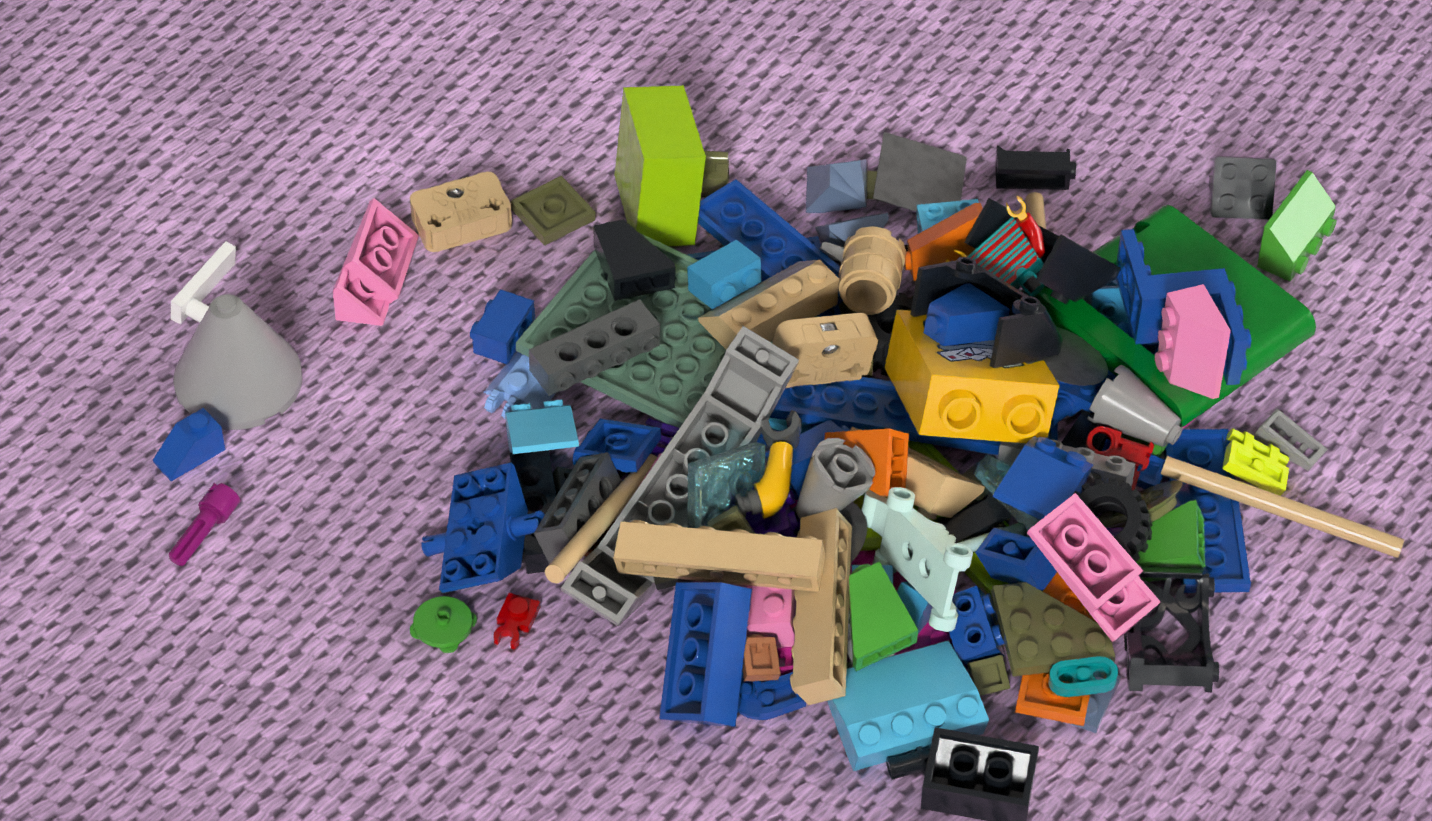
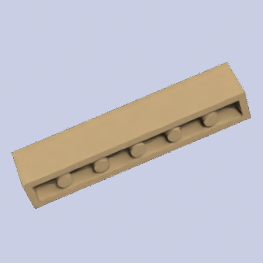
(720, 555)
(823, 615)

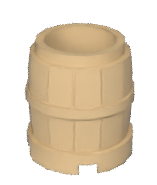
(871, 270)

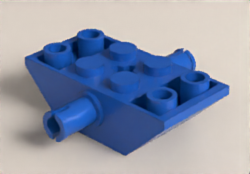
(483, 529)

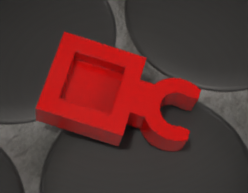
(516, 615)

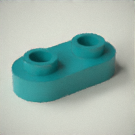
(1081, 676)

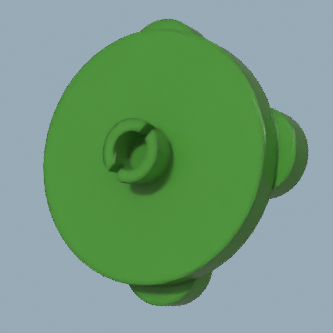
(443, 623)

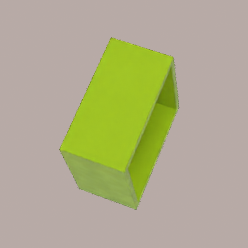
(660, 164)

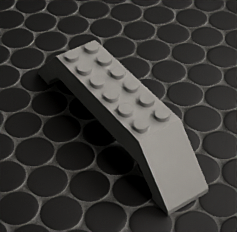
(723, 419)

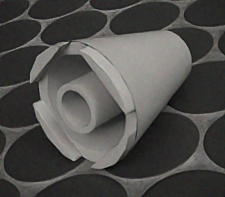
(1134, 410)
(834, 477)

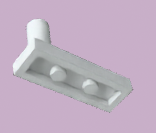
(189, 299)

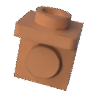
(760, 659)

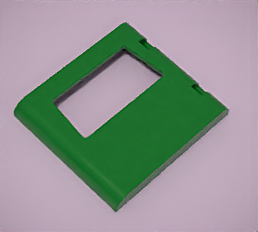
(1175, 246)

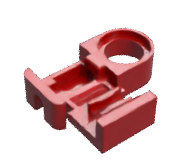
(1130, 450)

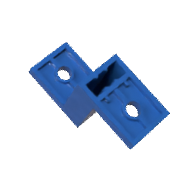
(1146, 296)

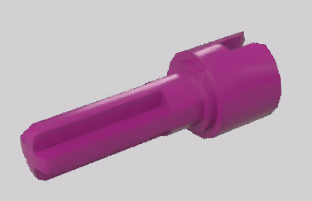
(214, 508)

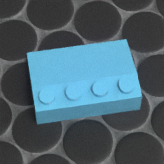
(900, 702)

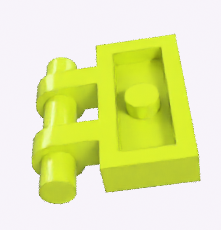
(1256, 462)

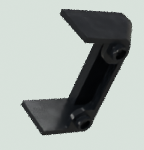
(1067, 266)
(1019, 337)

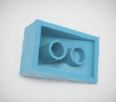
(541, 427)

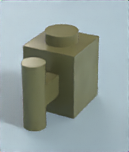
(715, 172)

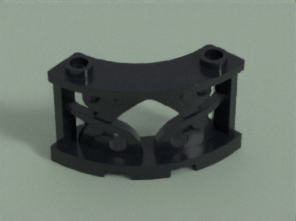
(1146, 668)

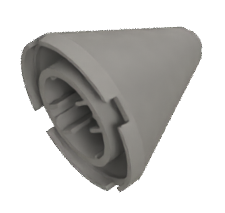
(237, 367)

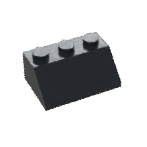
(979, 776)

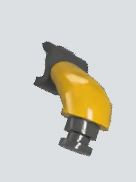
(774, 486)

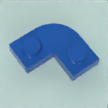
(768, 698)

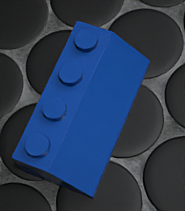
(705, 653)

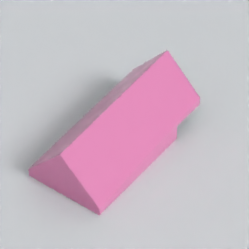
(374, 267)
(1094, 566)

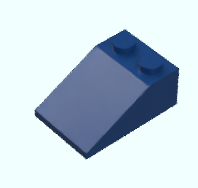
(1042, 478)

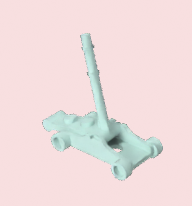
(922, 550)

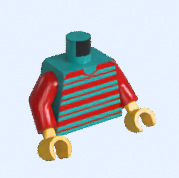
(1013, 251)

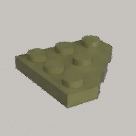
(1044, 630)

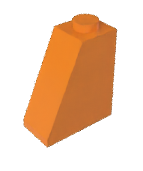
(941, 240)
(887, 452)

